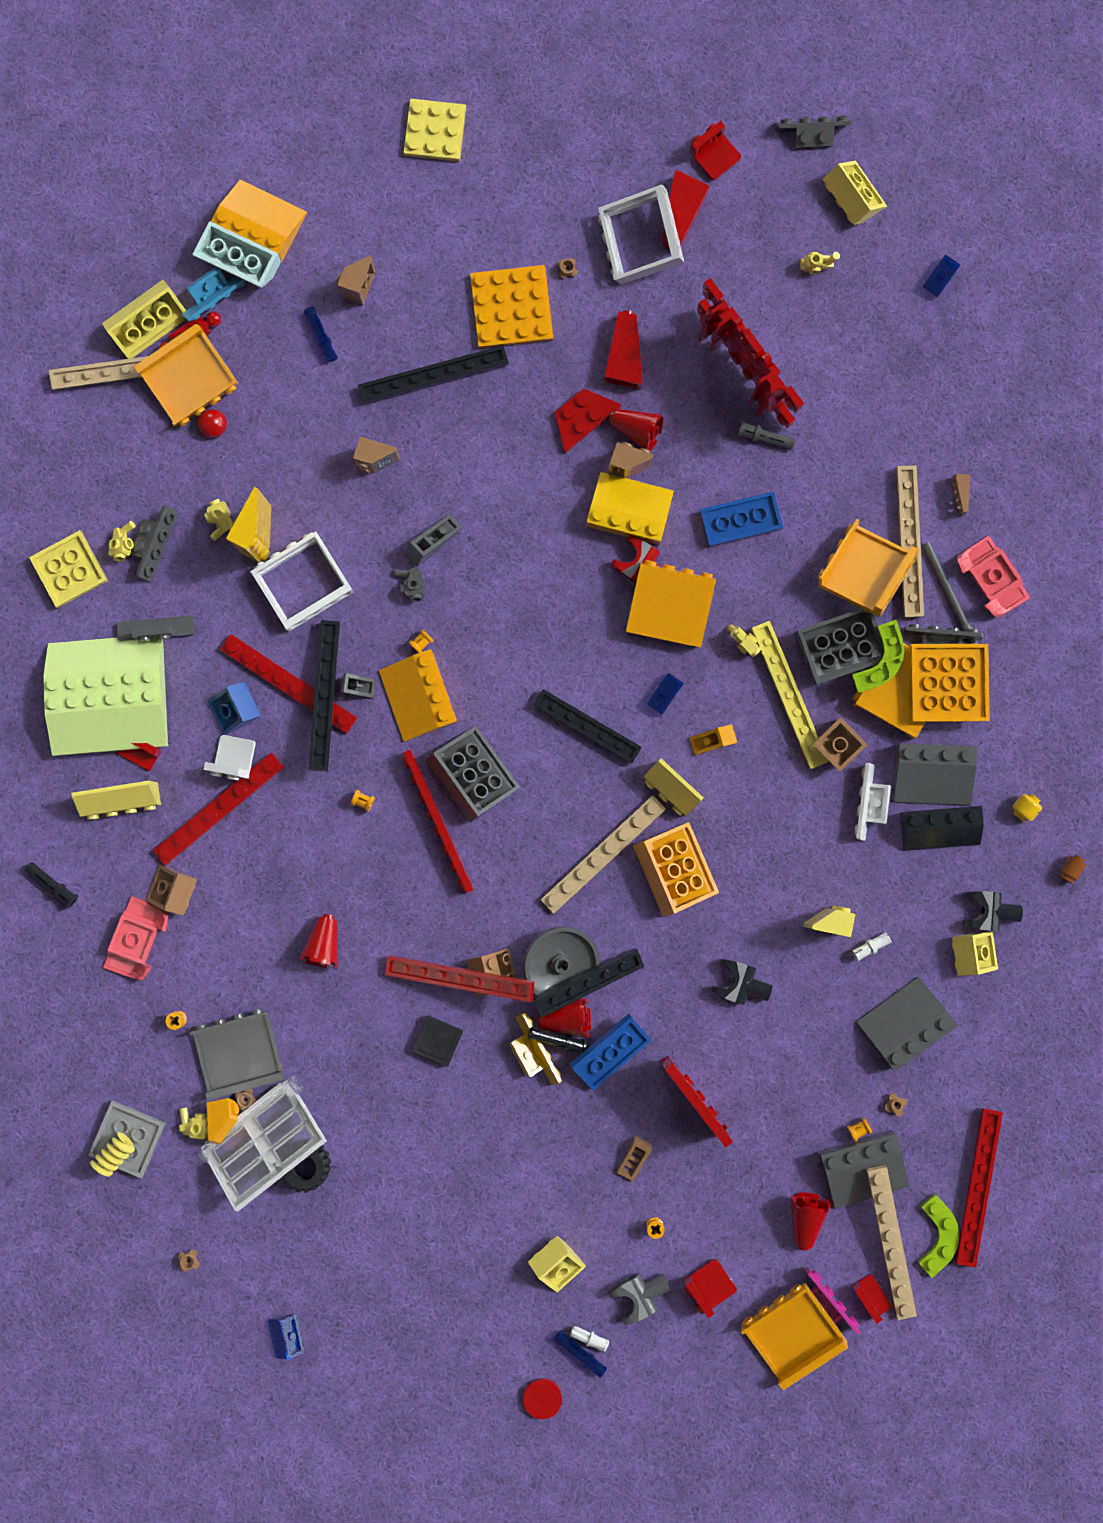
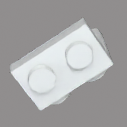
(232, 758)

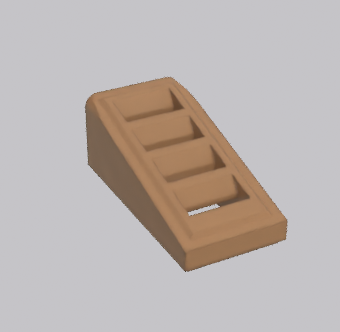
(961, 488)
(642, 1144)

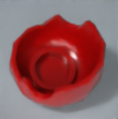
(212, 424)

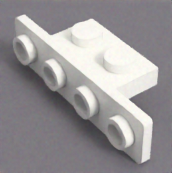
(873, 802)

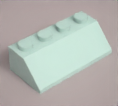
(237, 255)

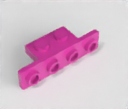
(835, 1309)

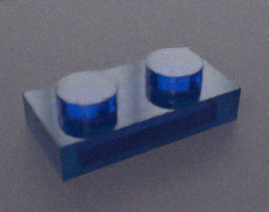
(941, 275)
(665, 693)

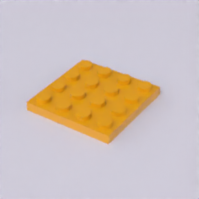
(511, 306)
(949, 682)

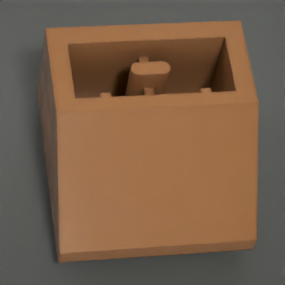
(628, 460)
(494, 963)

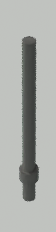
(948, 590)

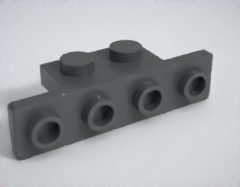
(814, 132)
(152, 541)
(155, 628)
(935, 635)

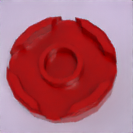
(542, 1398)

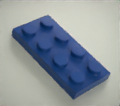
(741, 519)
(610, 1052)

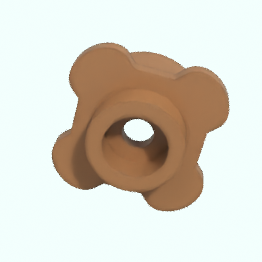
(562, 264)
(239, 1096)
(898, 1110)
(185, 1266)

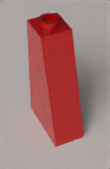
(685, 201)
(624, 356)

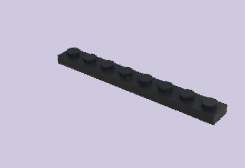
(433, 374)
(324, 696)

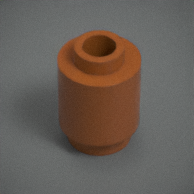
(1072, 869)

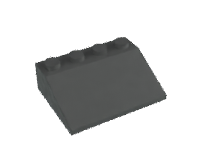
(840, 645)
(472, 773)
(934, 773)
(906, 1024)
(847, 1165)

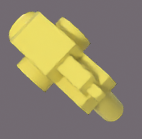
(816, 262)
(220, 515)
(120, 545)
(746, 642)
(194, 1127)

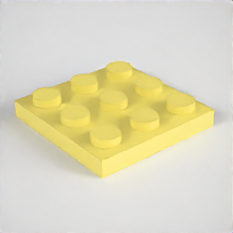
(435, 130)
(68, 569)

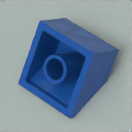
(234, 707)

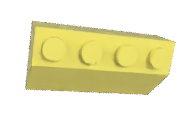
(145, 319)
(116, 799)

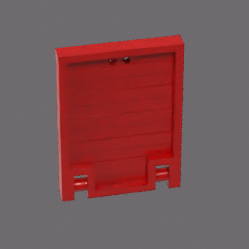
(697, 1100)

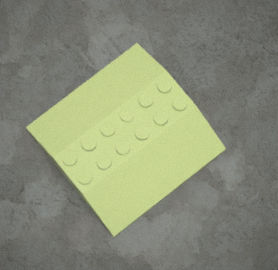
(105, 695)

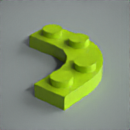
(890, 663)
(947, 1238)

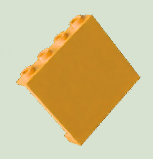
(187, 375)
(866, 569)
(671, 603)
(892, 700)
(794, 1335)

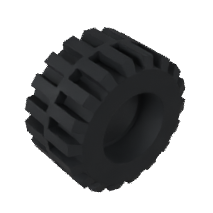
(308, 1183)

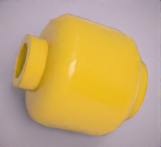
(1027, 807)

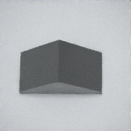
(358, 685)

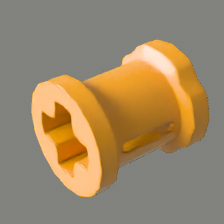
(421, 641)
(362, 800)
(181, 1021)
(859, 1129)
(655, 1234)

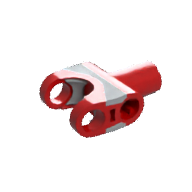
(643, 552)

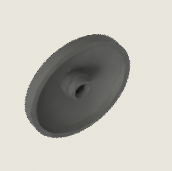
(558, 957)

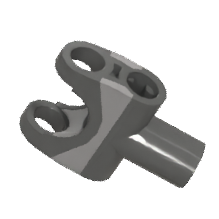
(641, 1294)

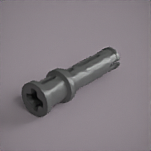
(755, 435)

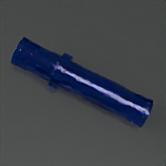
(324, 341)
(587, 1359)

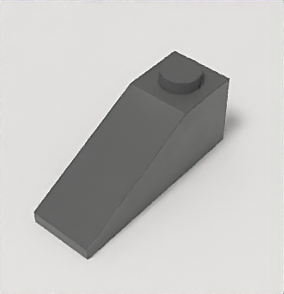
(432, 540)

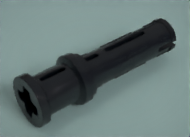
(57, 890)
(566, 1042)

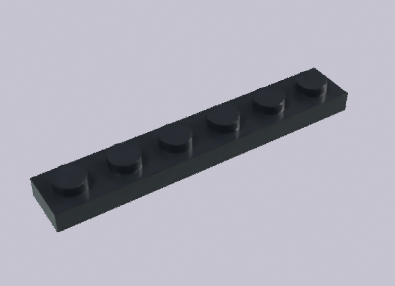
(587, 726)
(588, 983)

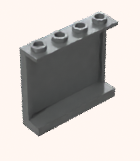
(238, 1054)

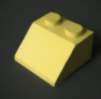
(974, 953)
(556, 1264)

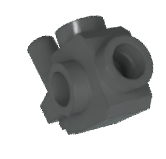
(414, 585)

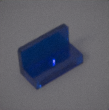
(286, 1337)

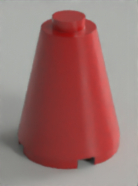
(638, 426)
(322, 943)
(570, 1020)
(808, 1218)

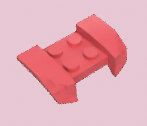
(993, 576)
(135, 938)

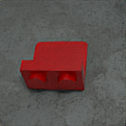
(714, 151)
(709, 1287)

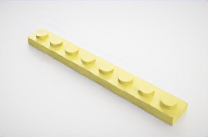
(788, 693)

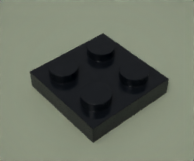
(438, 1040)

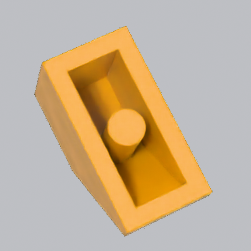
(713, 739)
(221, 1119)

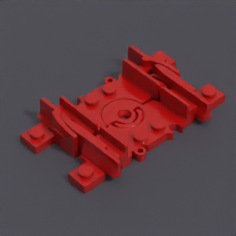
(728, 329)

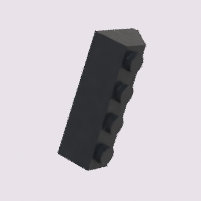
(942, 828)

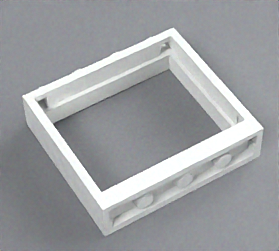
(656, 193)
(278, 558)

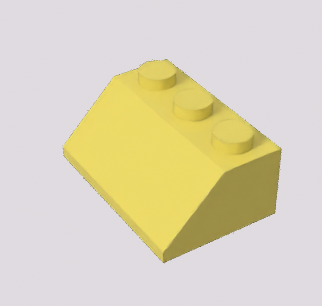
(853, 192)
(672, 788)
(834, 920)

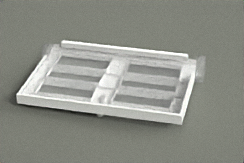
(264, 1144)

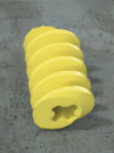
(114, 1156)

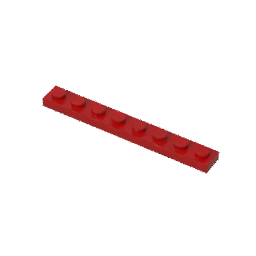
(283, 679)
(218, 809)
(434, 814)
(460, 978)
(979, 1187)

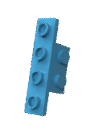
(209, 290)

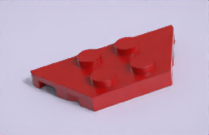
(582, 416)

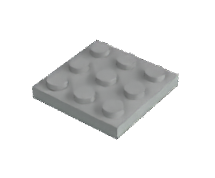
(139, 1127)

